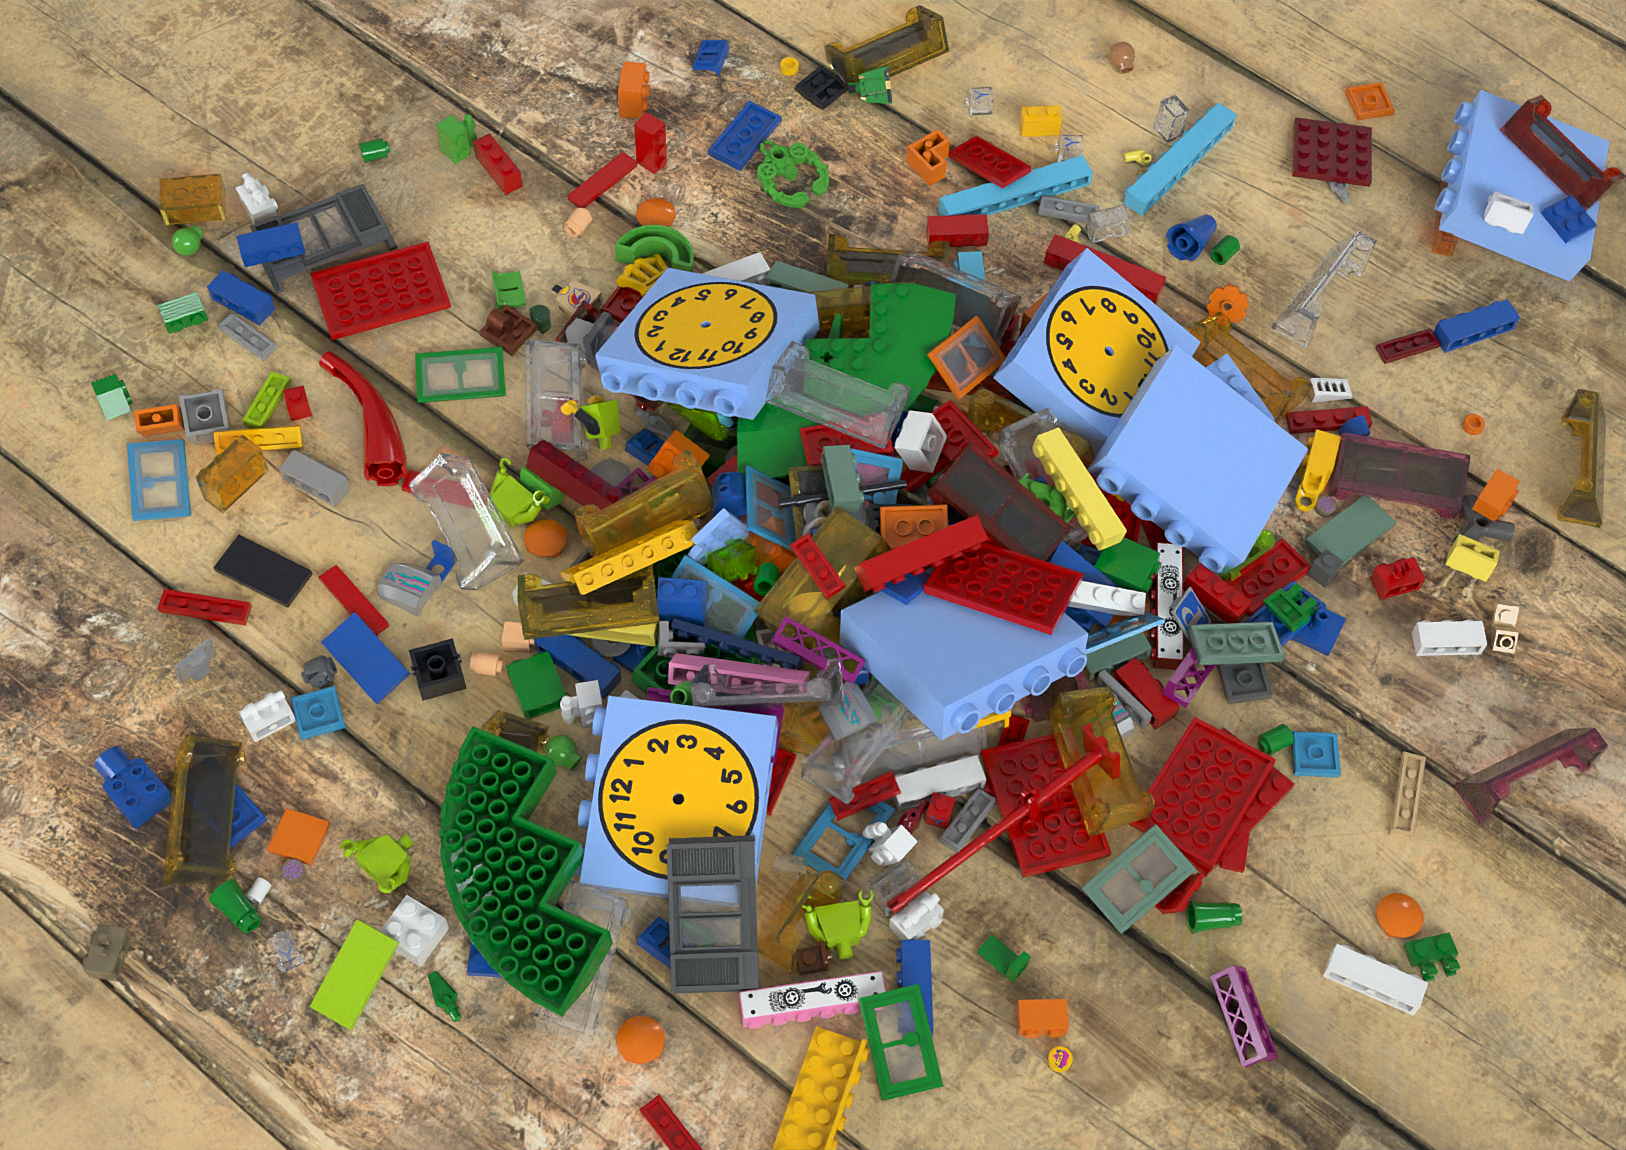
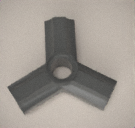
(1498, 530)

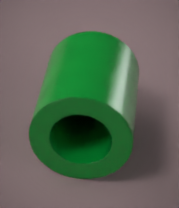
(374, 150)
(1225, 250)
(765, 578)
(1275, 739)

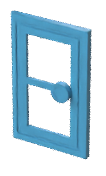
(853, 840)

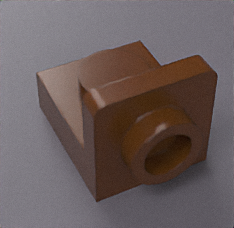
(813, 959)

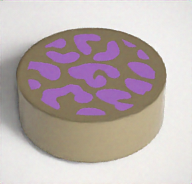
(1325, 506)
(293, 871)

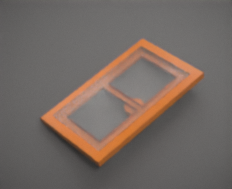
(967, 357)

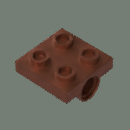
(508, 329)

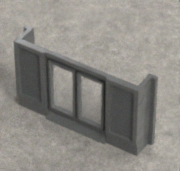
(328, 232)
(712, 914)

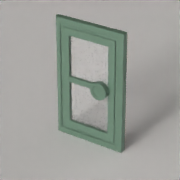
(1138, 878)

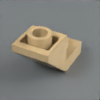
(1503, 629)

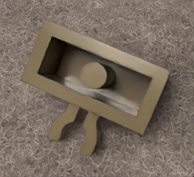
(107, 952)

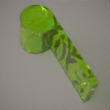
(1263, 544)

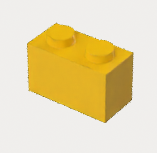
(1040, 120)

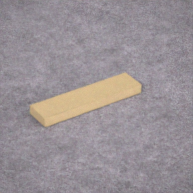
(1407, 796)

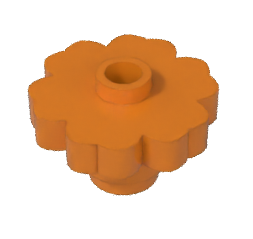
(1232, 295)

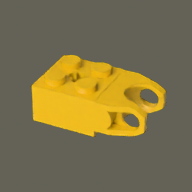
(1316, 467)

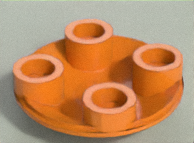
(656, 212)
(545, 538)
(1399, 915)
(640, 1040)

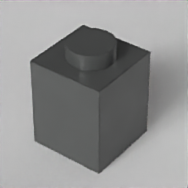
(1325, 568)

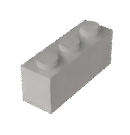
(314, 478)

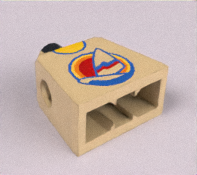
(571, 297)

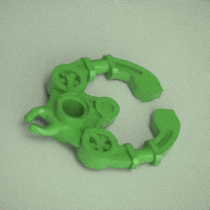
(785, 166)

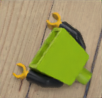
(598, 417)

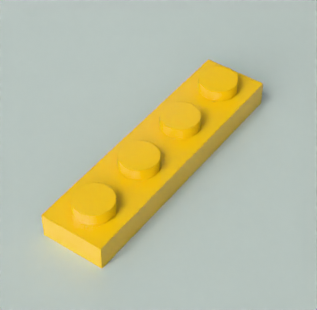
(266, 438)

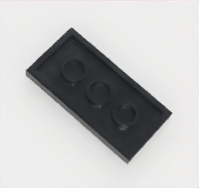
(263, 571)

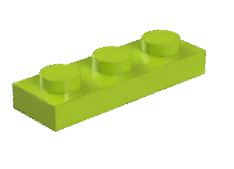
(266, 400)

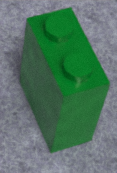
(1129, 565)
(536, 685)

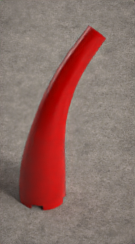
(382, 441)

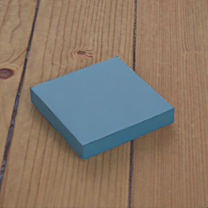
(317, 712)
(1315, 754)

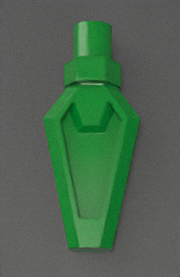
(444, 996)

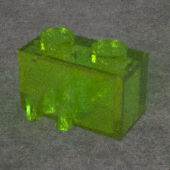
(733, 561)

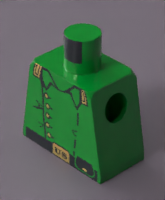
(873, 85)

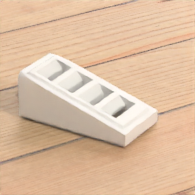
(1323, 396)

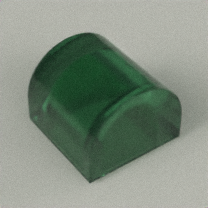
(541, 315)

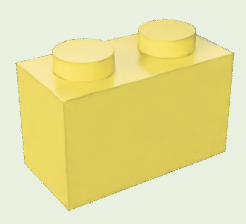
(1472, 557)

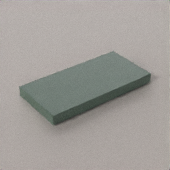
(1352, 530)
(1235, 643)

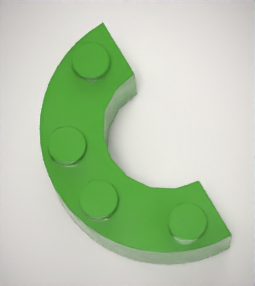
(655, 239)

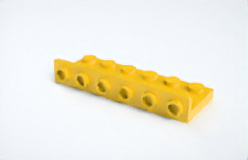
(631, 556)
(822, 1092)

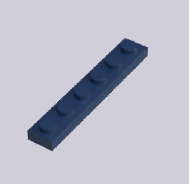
(744, 648)

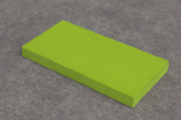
(354, 974)

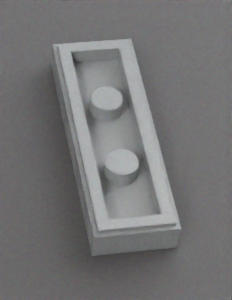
(1065, 209)
(247, 336)
(1131, 705)
(967, 820)

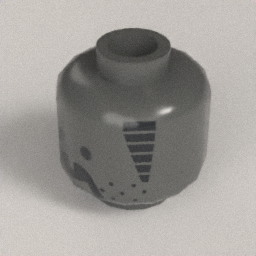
(319, 671)

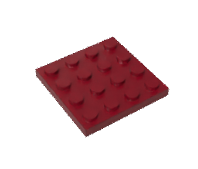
(1332, 152)

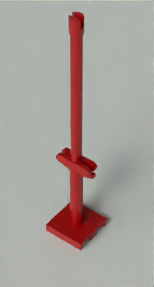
(1097, 753)

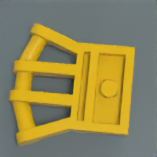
(645, 282)

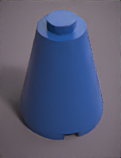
(1190, 237)

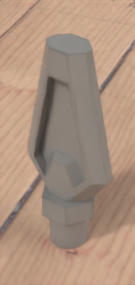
(1341, 190)
(655, 423)

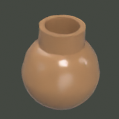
(1122, 56)

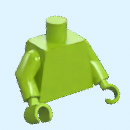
(513, 500)
(382, 859)
(840, 923)

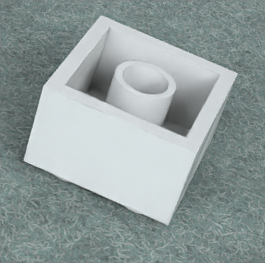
(920, 441)
(416, 930)

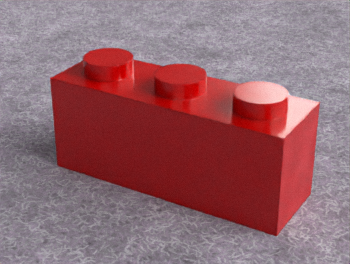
(650, 143)
(497, 164)
(958, 230)
(1217, 595)
(1147, 691)

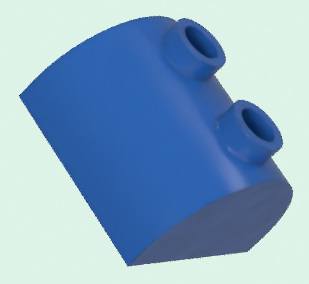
(730, 493)

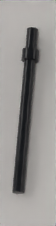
(801, 500)

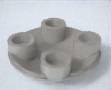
(612, 472)

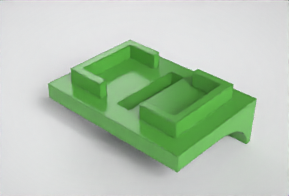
(508, 281)

